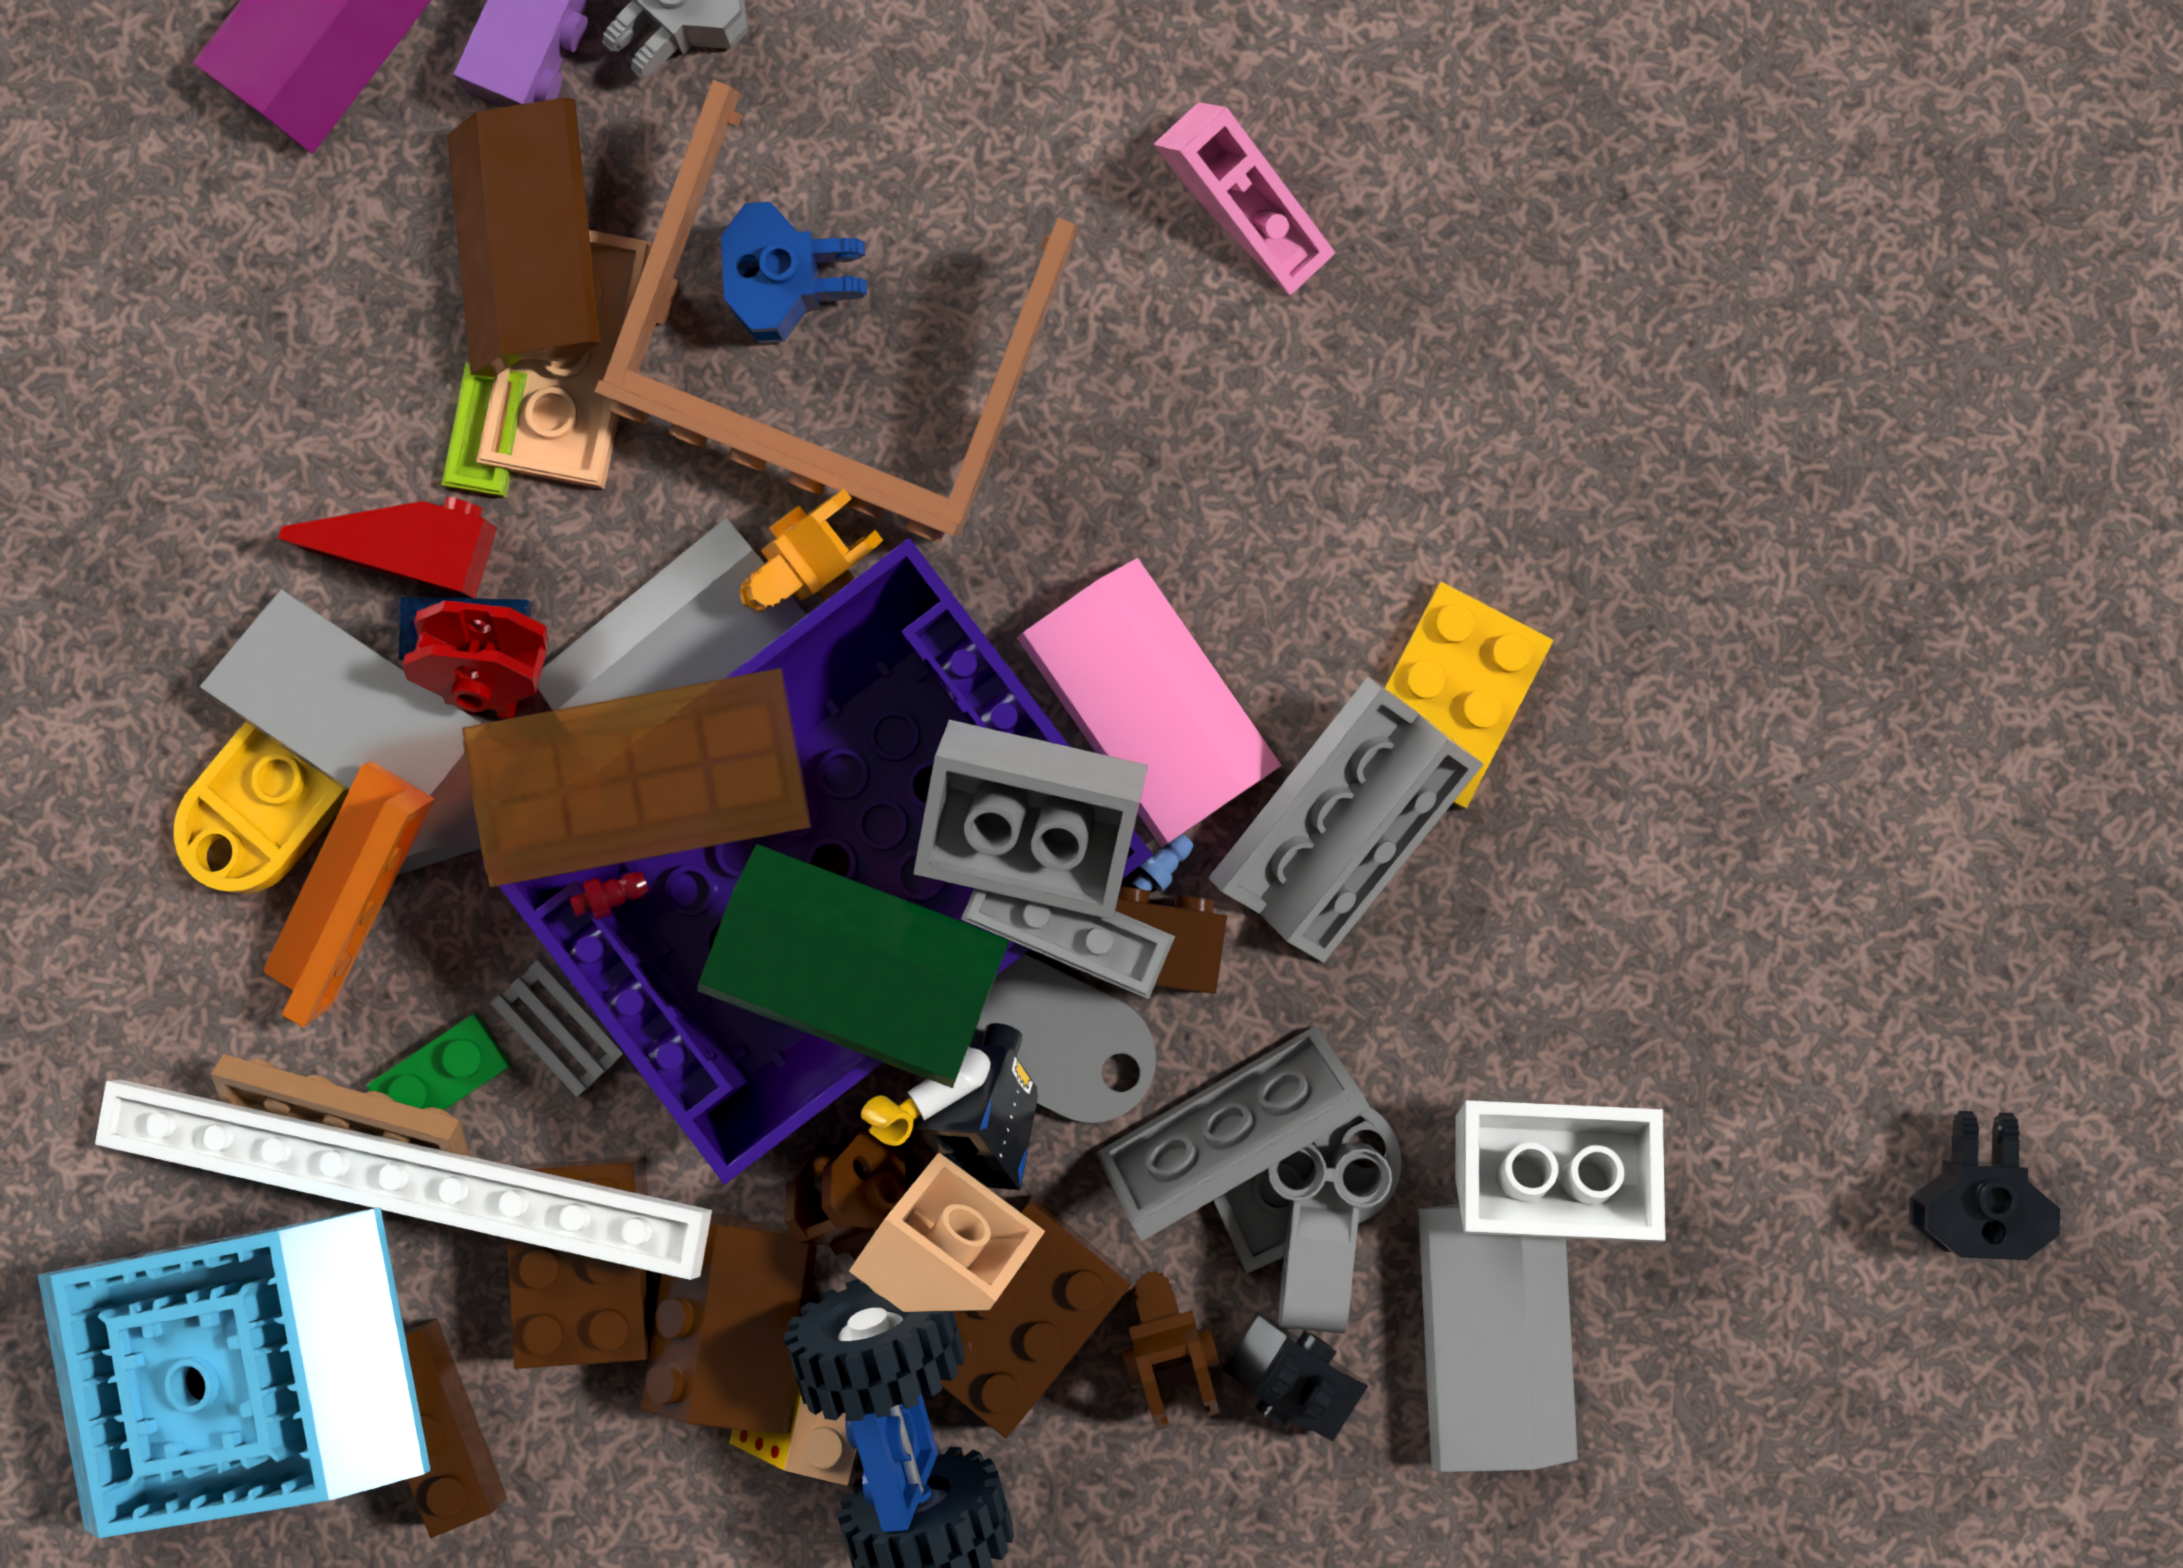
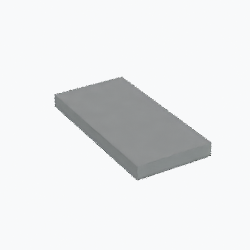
(337, 700)
(1231, 1132)

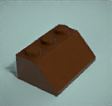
(721, 1335)

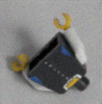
(979, 1121)

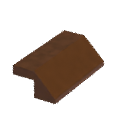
(523, 235)

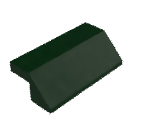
(852, 965)

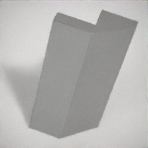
(673, 629)
(1345, 820)
(1496, 1347)

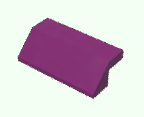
(304, 57)

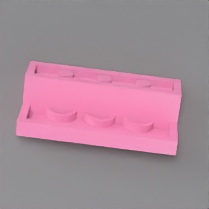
(1149, 698)

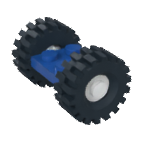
(874, 1365)

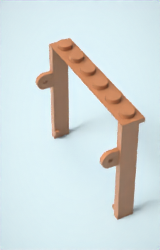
(758, 443)

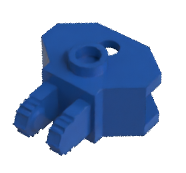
(787, 271)

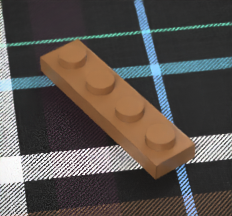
(319, 1100)

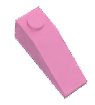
(1244, 194)

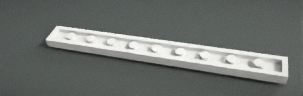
(406, 1178)

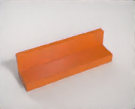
(346, 890)

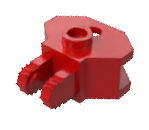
(477, 656)

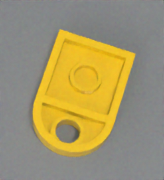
(265, 807)

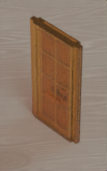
(635, 777)

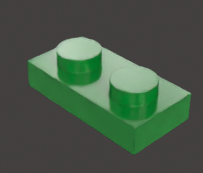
(445, 1068)

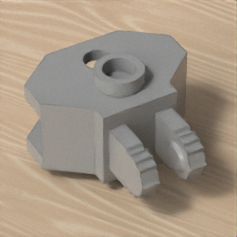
(678, 27)

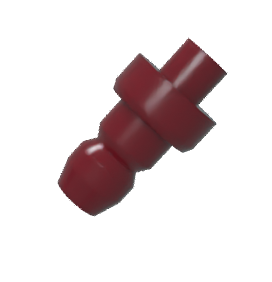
(602, 896)

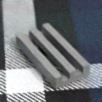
(522, 989)

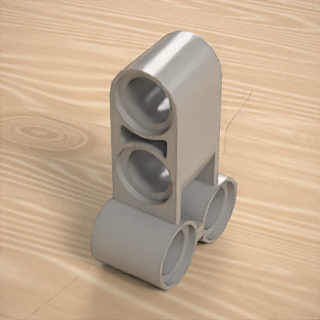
(1324, 1237)

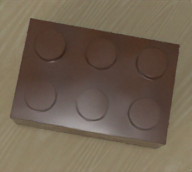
(578, 1305)
(1034, 1323)

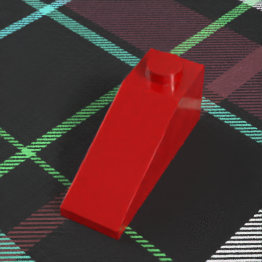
(411, 541)

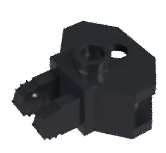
(1991, 1194)
(1295, 1378)

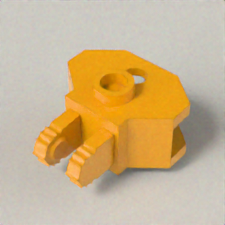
(805, 558)

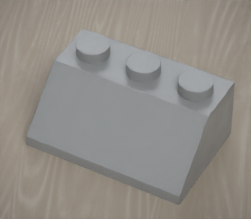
(1029, 819)

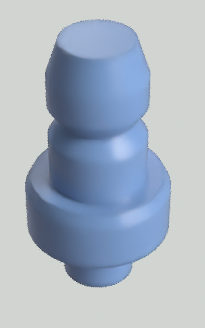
(1158, 869)

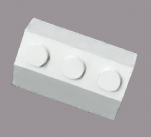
(1560, 1171)

